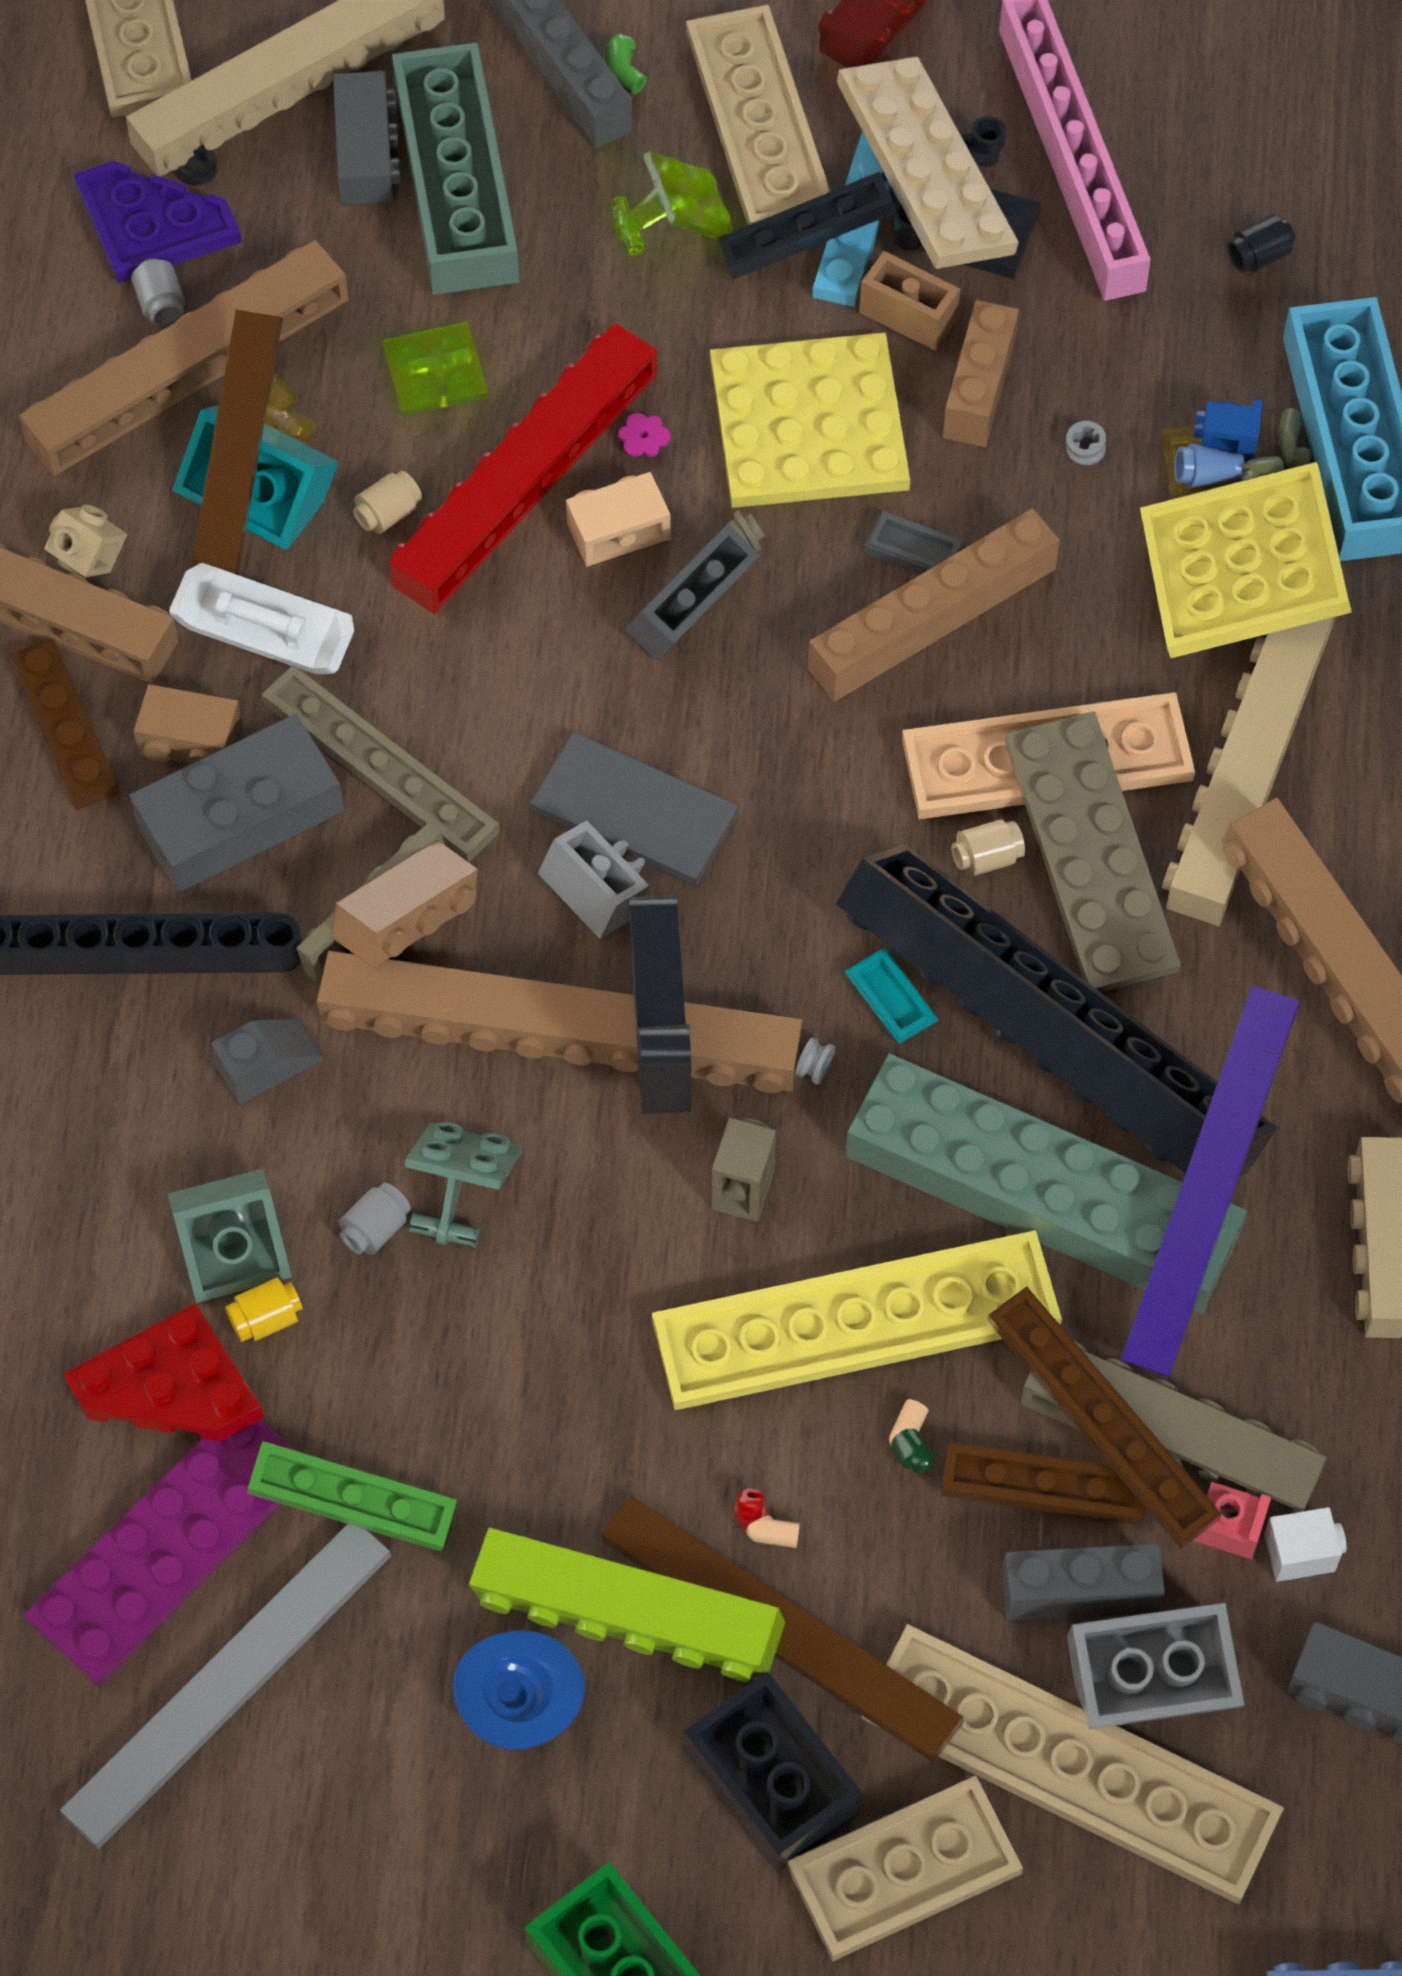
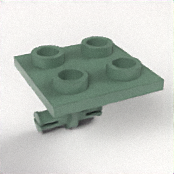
(461, 1157)

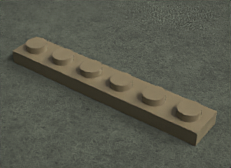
(381, 763)

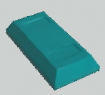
(891, 995)

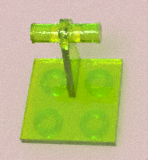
(680, 193)
(435, 368)

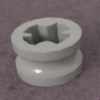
(1096, 449)
(815, 1060)

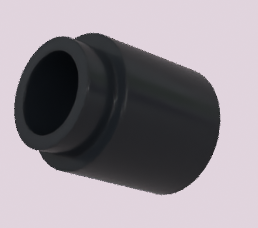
(1261, 243)

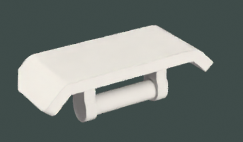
(262, 619)

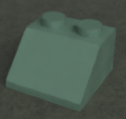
(229, 1235)

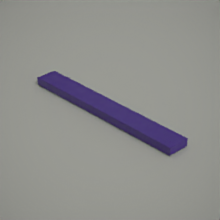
(1210, 1181)

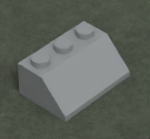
(1155, 1666)

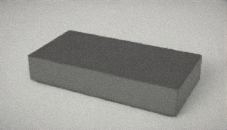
(910, 544)

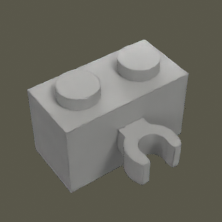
(593, 877)

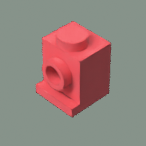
(1240, 1533)

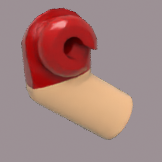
(759, 1523)

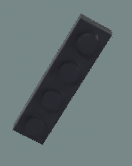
(806, 225)

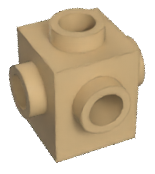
(85, 540)

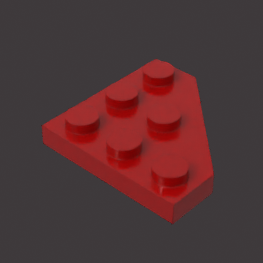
(168, 1381)

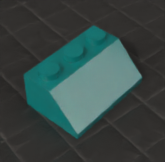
(287, 484)

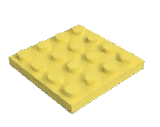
(809, 420)
(1244, 560)

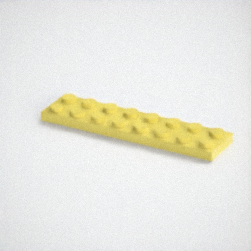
(846, 1320)

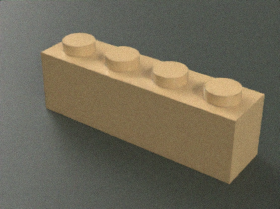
(1378, 1216)

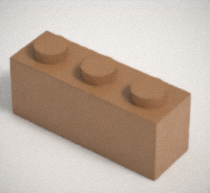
(980, 373)
(405, 904)

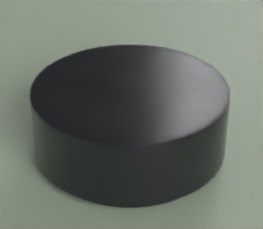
(199, 168)

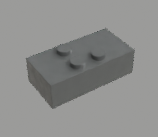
(237, 802)

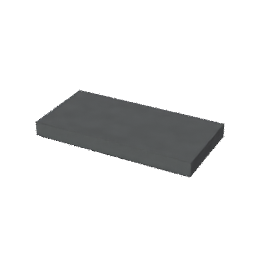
(626, 800)

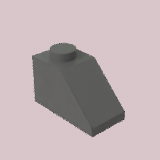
(263, 1055)

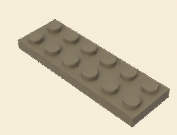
(1092, 852)

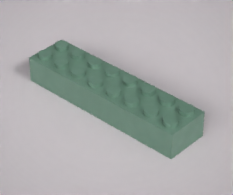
(1023, 1174)

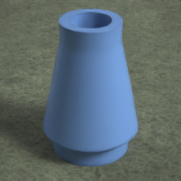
(1206, 466)

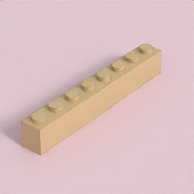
(273, 76)
(1245, 766)

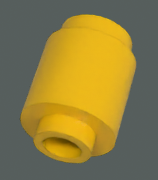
(264, 1310)

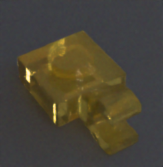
(283, 416)

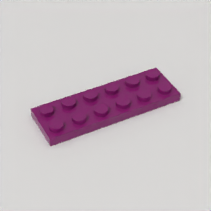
(156, 1554)

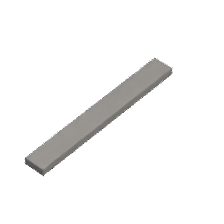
(224, 1685)

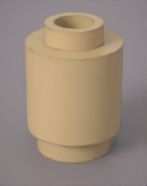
(387, 502)
(988, 847)

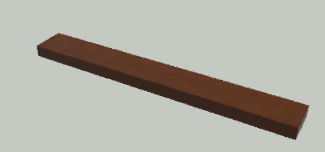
(805, 1641)

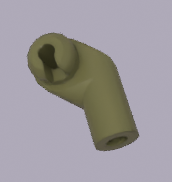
(1287, 439)
(1262, 466)

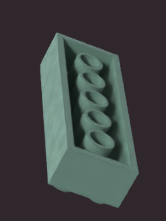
(455, 168)

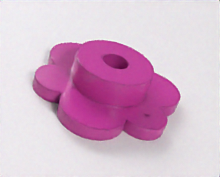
(644, 435)

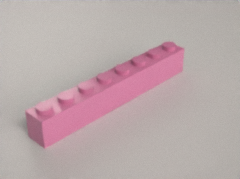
(1075, 148)

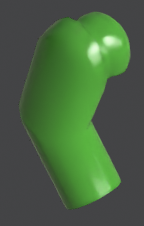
(618, 60)

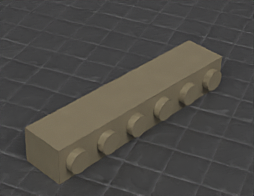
(1206, 1439)

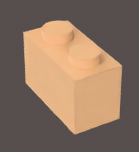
(618, 518)

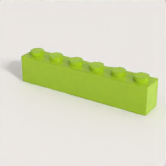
(626, 1604)

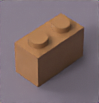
(909, 300)
(185, 725)

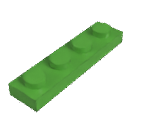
(351, 1496)

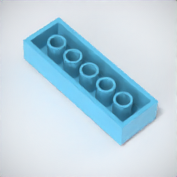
(1351, 420)

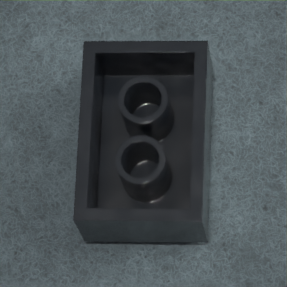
(772, 1771)

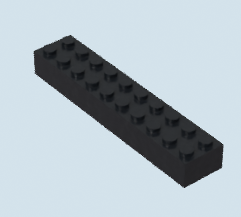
(1036, 1003)

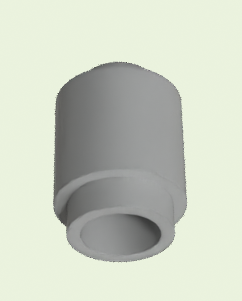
(158, 292)
(374, 1219)

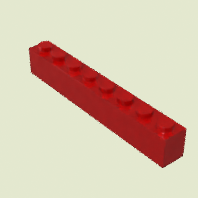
(522, 467)

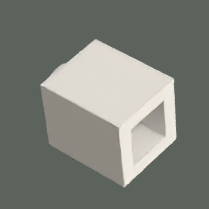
(1304, 1544)

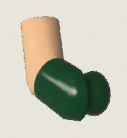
(907, 1441)

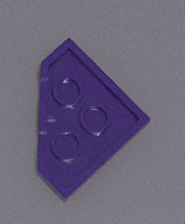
(152, 218)

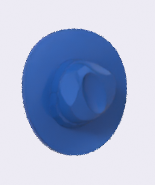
(518, 1689)

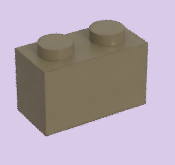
(743, 1168)

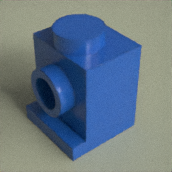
(1229, 427)

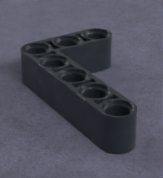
(659, 1005)

